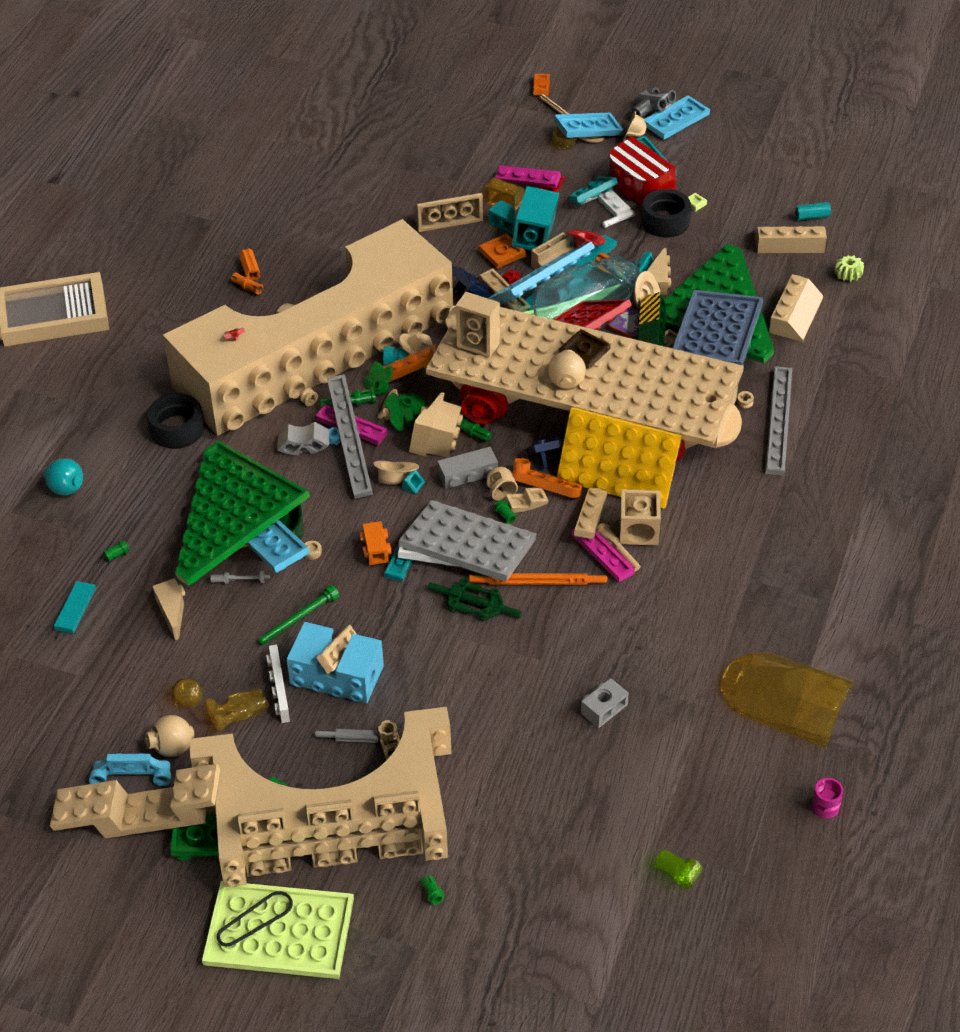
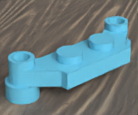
(131, 764)

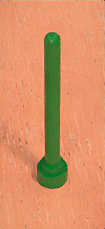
(330, 594)

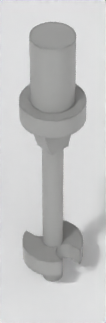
(226, 577)

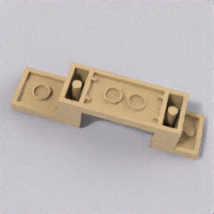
(122, 814)

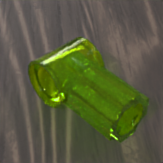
(682, 870)

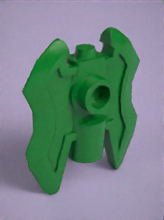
(404, 408)

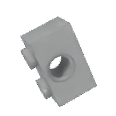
(604, 702)

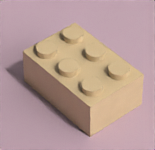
(478, 324)

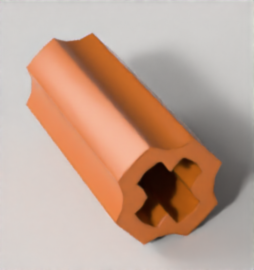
(249, 264)

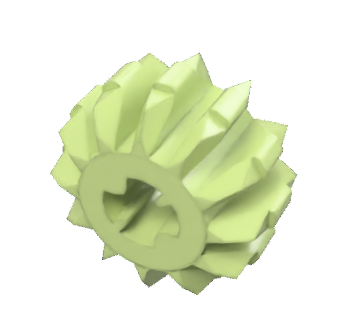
(849, 268)

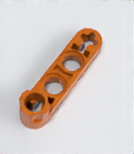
(523, 473)

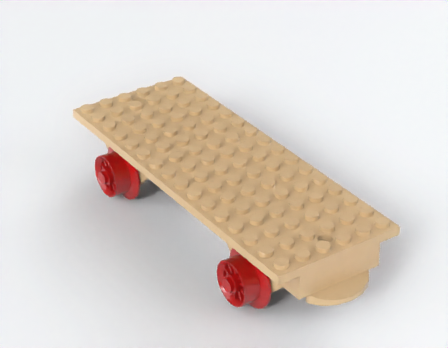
(629, 382)

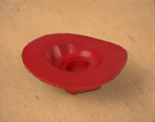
(583, 237)

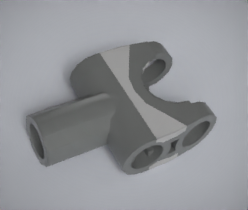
(650, 101)

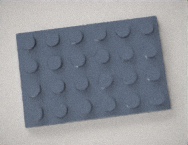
(719, 325)

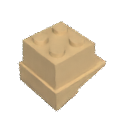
(436, 429)

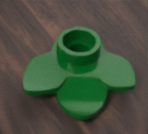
(378, 378)

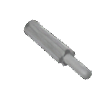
(351, 735)

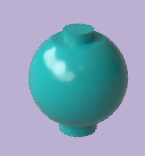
(63, 476)

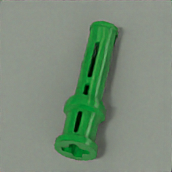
(356, 398)

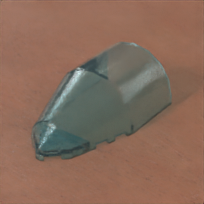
(601, 280)

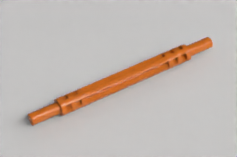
(541, 579)

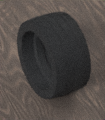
(665, 225)
(175, 405)

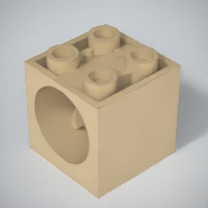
(640, 517)

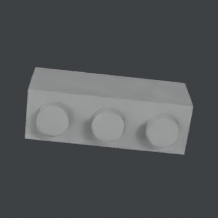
(466, 467)

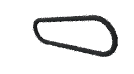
(261, 926)

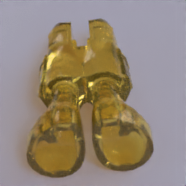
(241, 705)

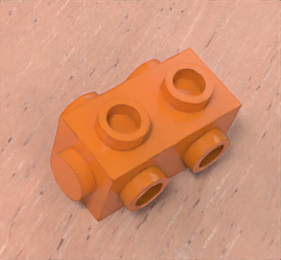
(375, 543)

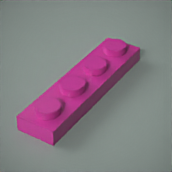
(528, 176)
(367, 430)
(606, 556)

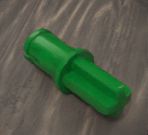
(475, 430)

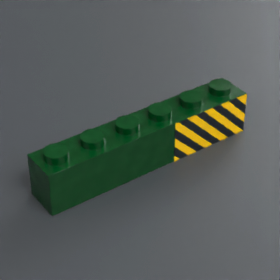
(652, 319)

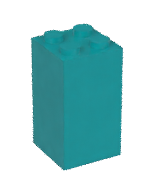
(535, 218)

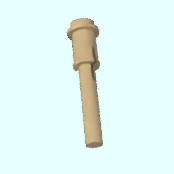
(604, 530)

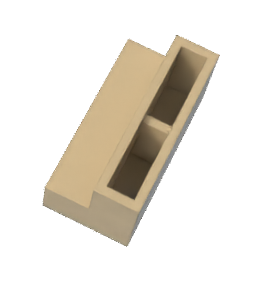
(550, 250)

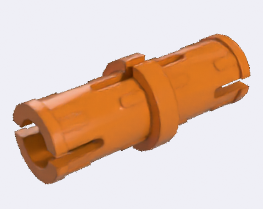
(247, 283)

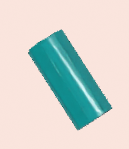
(812, 211)

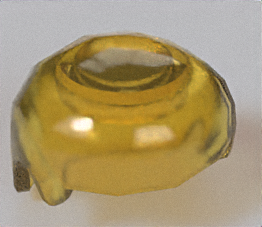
(186, 693)

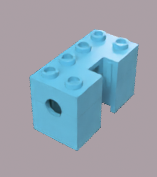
(355, 673)

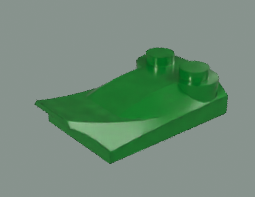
(196, 840)

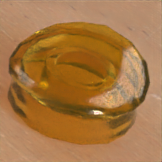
(561, 142)

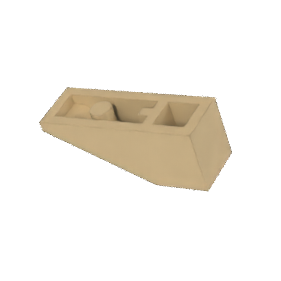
(170, 601)

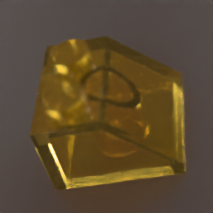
(502, 190)

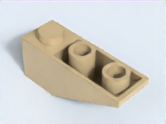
(662, 271)

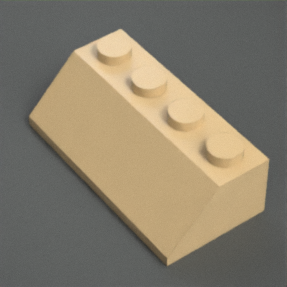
(449, 212)
(790, 239)
(795, 309)

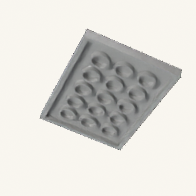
(468, 540)

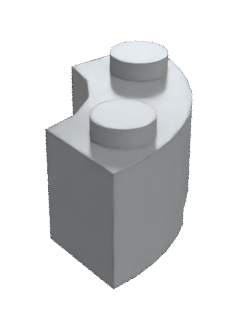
(304, 439)

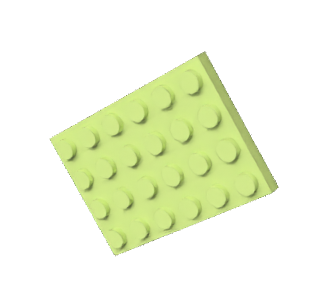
(300, 943)

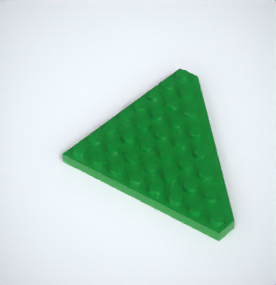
(723, 274)
(230, 508)

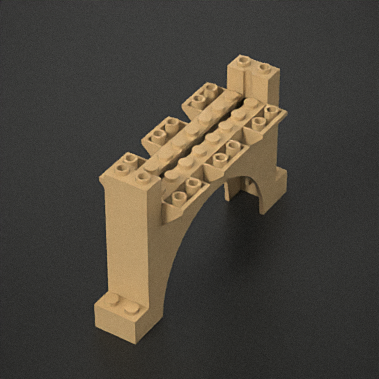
(389, 808)

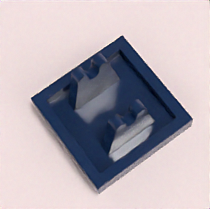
(468, 280)
(541, 446)

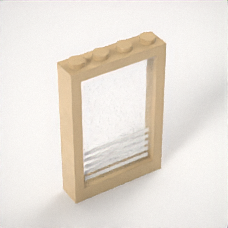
(52, 309)

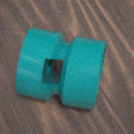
(392, 354)

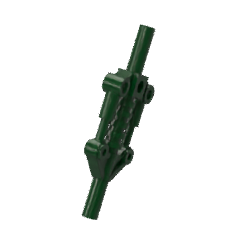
(458, 592)

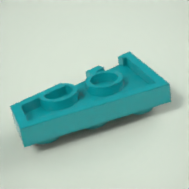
(593, 189)

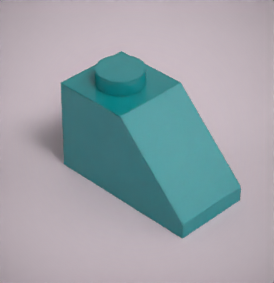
(503, 216)

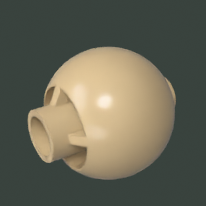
(567, 369)
(169, 736)

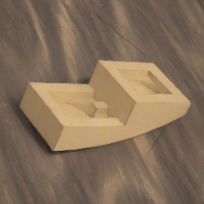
(530, 499)

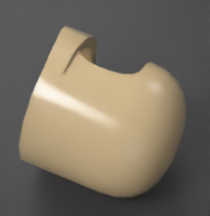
(502, 478)

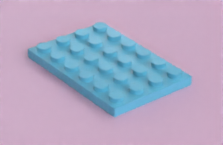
(542, 274)

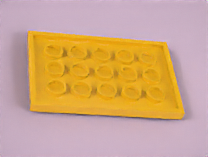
(617, 454)

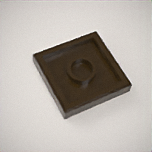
(587, 347)

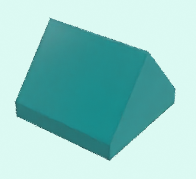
(412, 482)

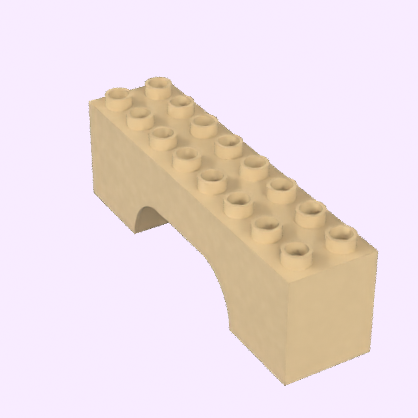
(390, 289)

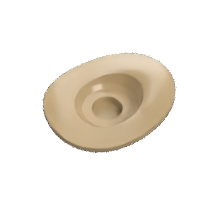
(644, 285)
(415, 342)

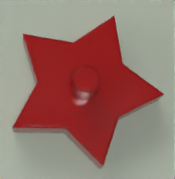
(512, 276)
(234, 333)

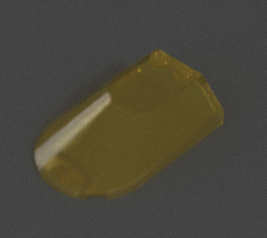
(786, 694)

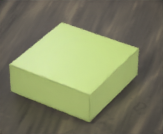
(697, 202)

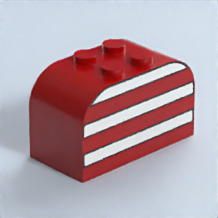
(639, 170)

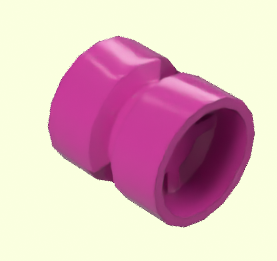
(827, 798)

